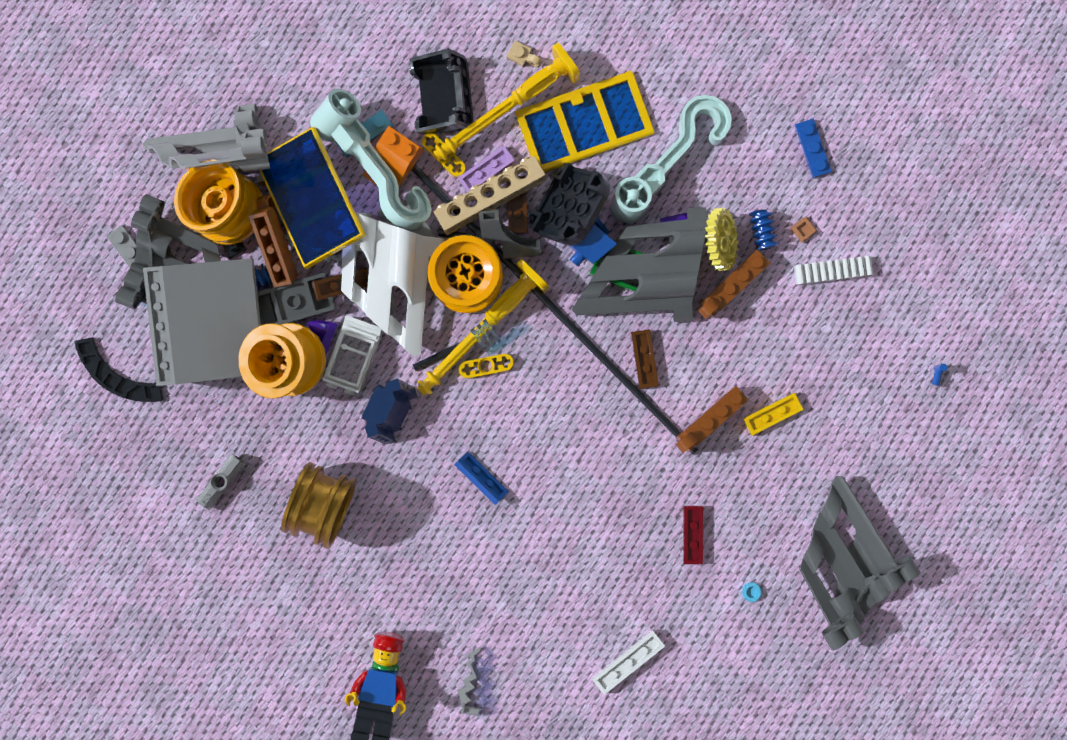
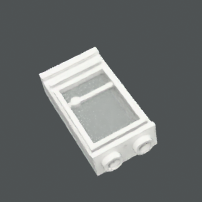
(352, 355)

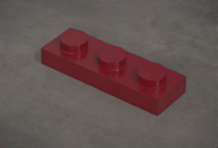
(693, 535)

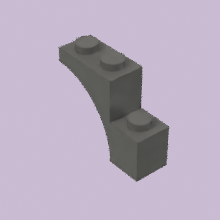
(512, 244)

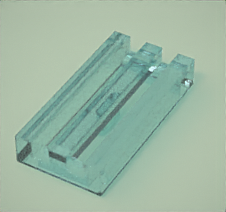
(480, 329)

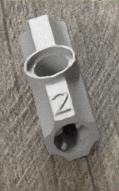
(213, 491)

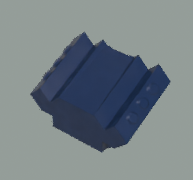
(388, 410)

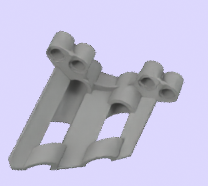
(237, 146)

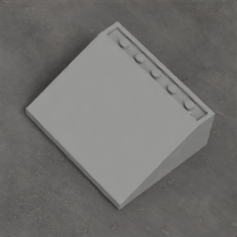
(200, 318)

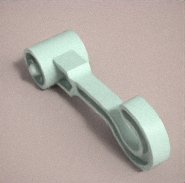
(338, 123)
(635, 193)

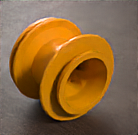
(440, 270)
(298, 362)

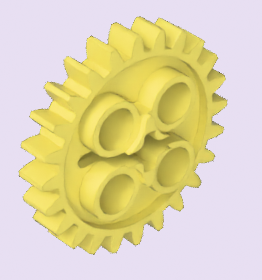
(722, 239)

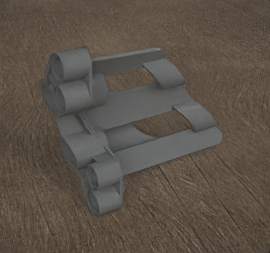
(154, 250)
(664, 277)
(863, 571)

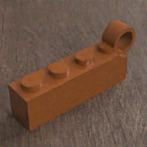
(272, 242)
(733, 285)
(710, 419)

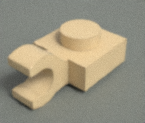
(521, 54)

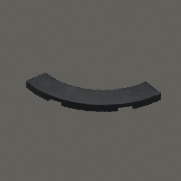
(110, 379)

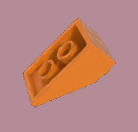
(398, 153)

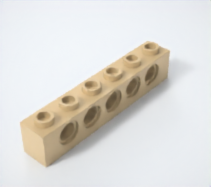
(501, 195)

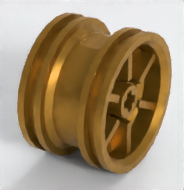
(318, 505)

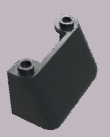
(443, 91)

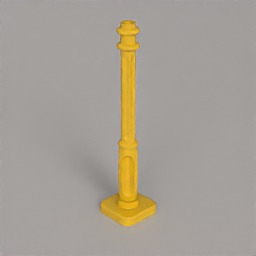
(533, 86)

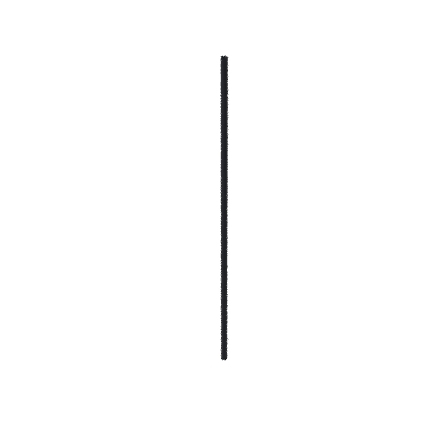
(560, 315)

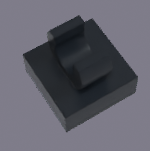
(235, 249)

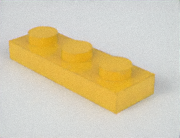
(772, 414)

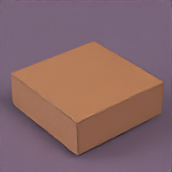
(803, 229)

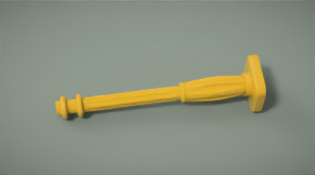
(501, 308)

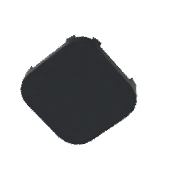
(570, 205)

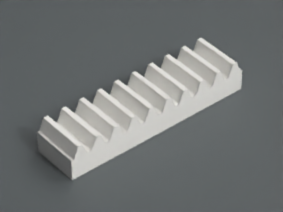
(833, 270)
(628, 662)

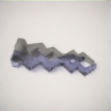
(479, 674)

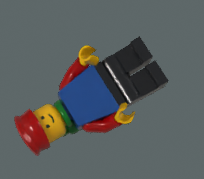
(379, 690)

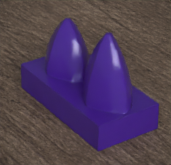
(325, 330)

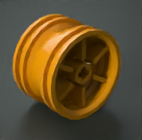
(220, 197)

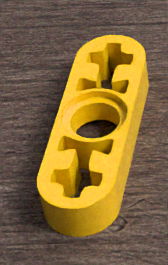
(449, 169)
(470, 363)

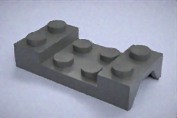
(293, 302)

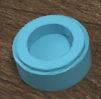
(751, 592)

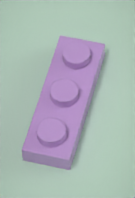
(486, 168)

